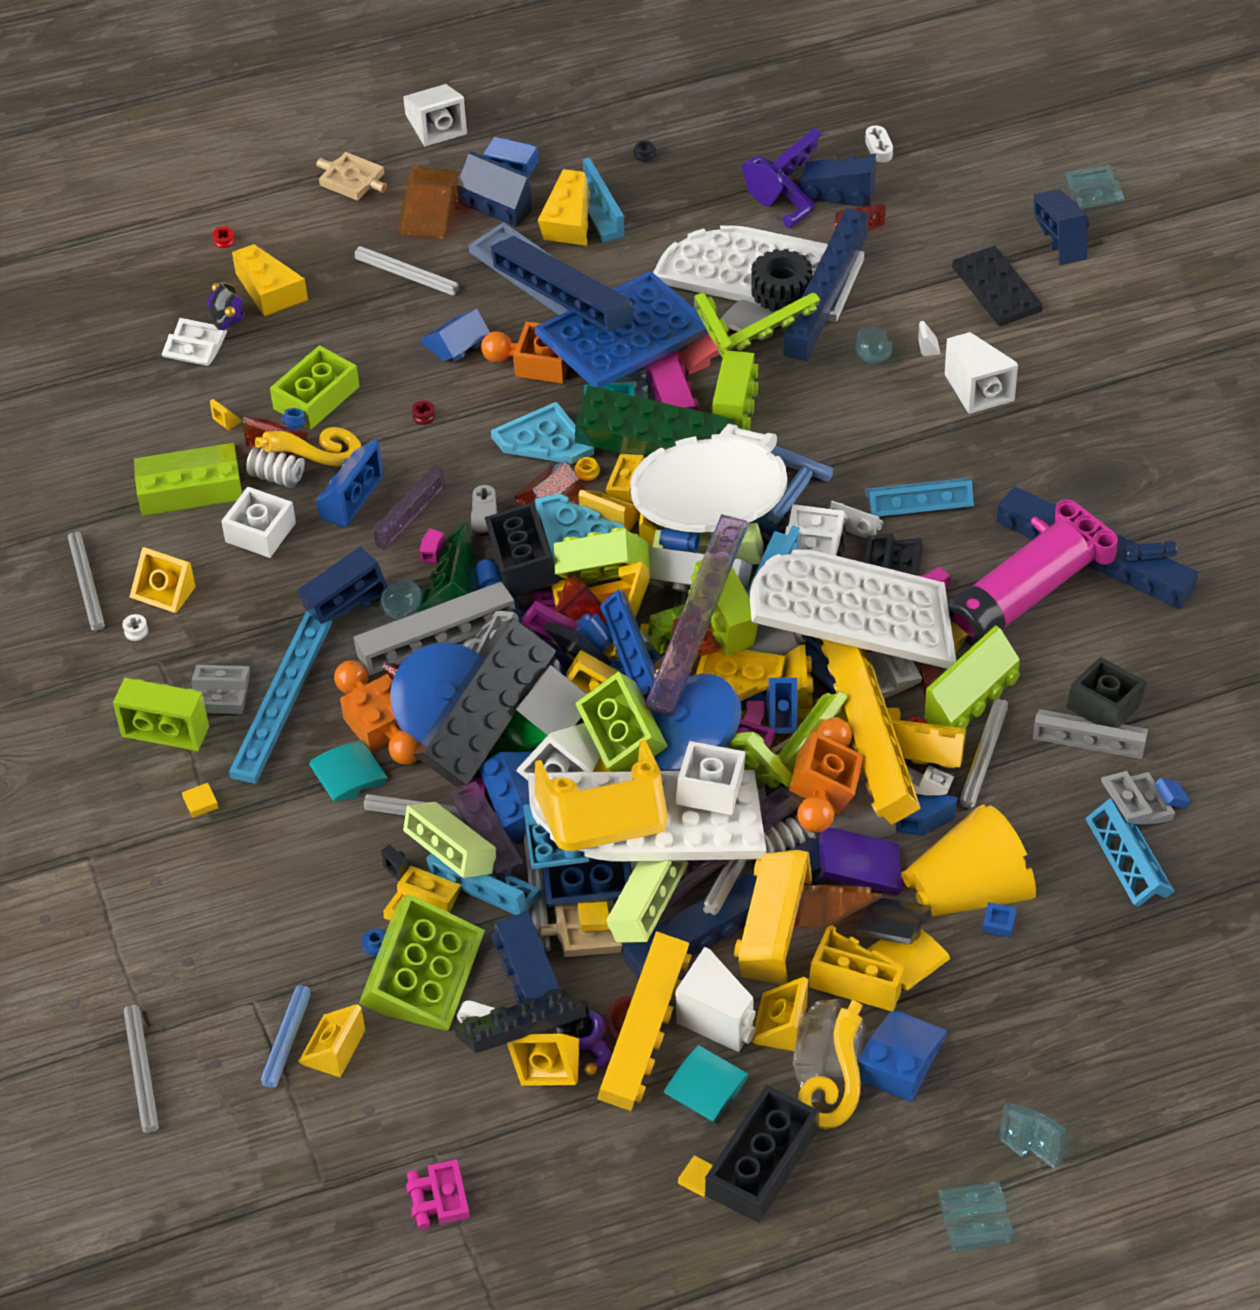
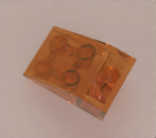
(428, 201)
(829, 904)

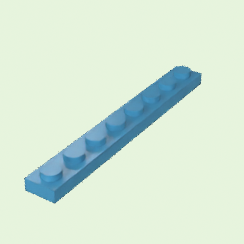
(279, 700)

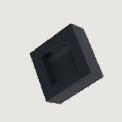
(394, 862)

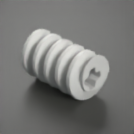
(275, 467)
(786, 835)

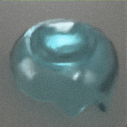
(873, 345)
(401, 599)

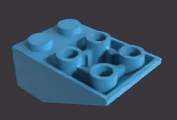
(543, 849)

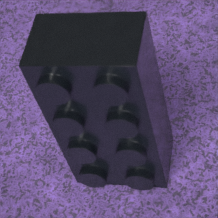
(521, 550)
(762, 1153)

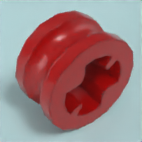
(223, 231)

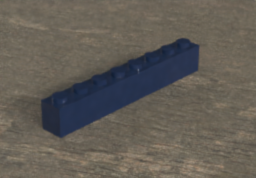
(562, 283)
(827, 283)
(1156, 577)
(707, 929)

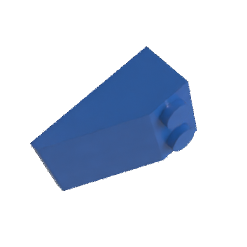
(900, 1054)

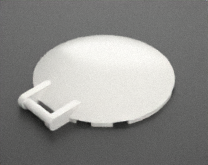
(710, 477)

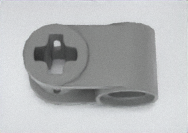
(482, 506)

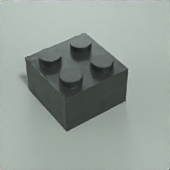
(1106, 694)

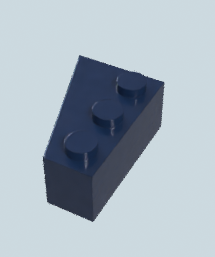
(840, 181)
(1064, 223)
(343, 586)
(523, 957)

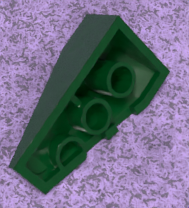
(455, 573)

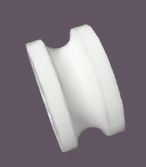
(135, 634)

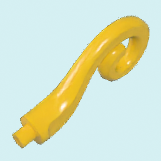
(285, 442)
(844, 1035)

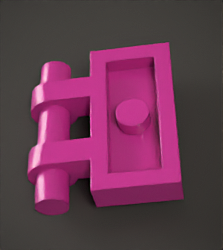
(447, 1190)

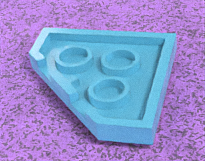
(542, 435)
(566, 519)

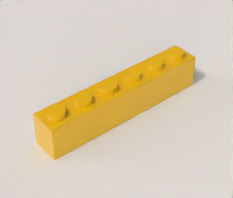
(643, 1021)

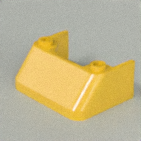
(603, 812)
(772, 915)

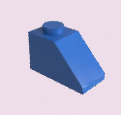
(781, 705)

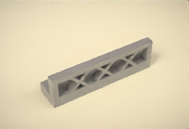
(1084, 734)

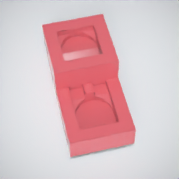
(698, 354)

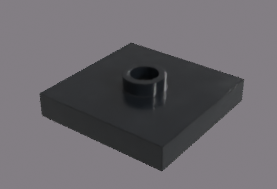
(574, 641)

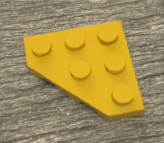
(745, 670)

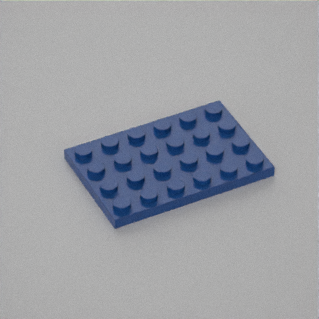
(658, 327)

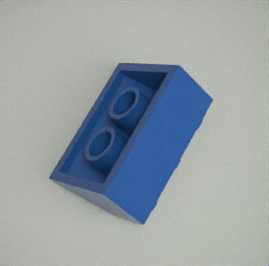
(351, 485)
(507, 791)

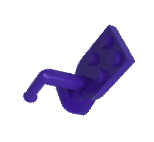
(769, 179)

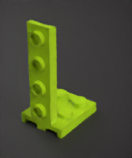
(763, 328)
(779, 768)

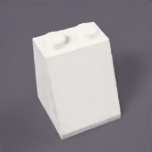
(436, 114)
(979, 373)
(564, 752)
(715, 1003)

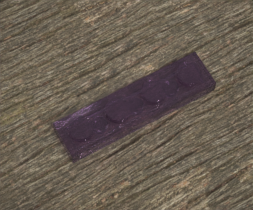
(409, 507)
(481, 819)

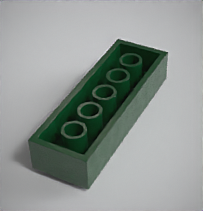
(638, 424)

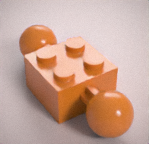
(531, 355)
(370, 712)
(825, 774)

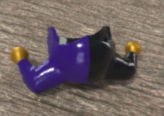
(225, 305)
(591, 1034)

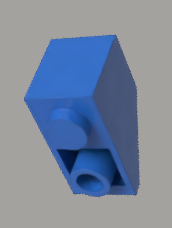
(934, 812)

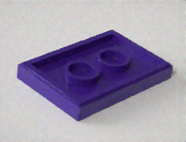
(860, 860)

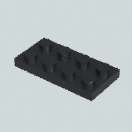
(997, 286)
(519, 1021)

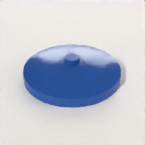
(427, 684)
(705, 714)

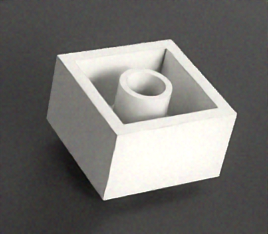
(258, 522)
(710, 778)

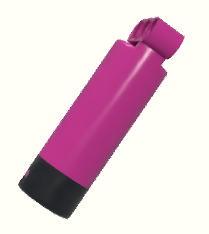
(1034, 570)

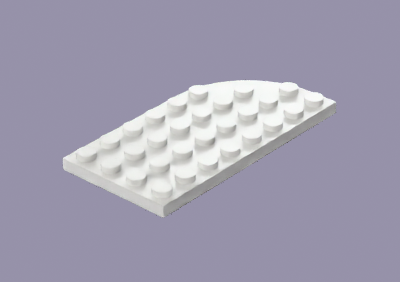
(723, 260)
(855, 605)
(689, 830)

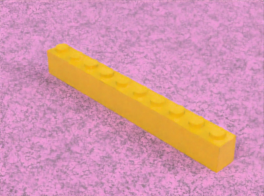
(873, 731)

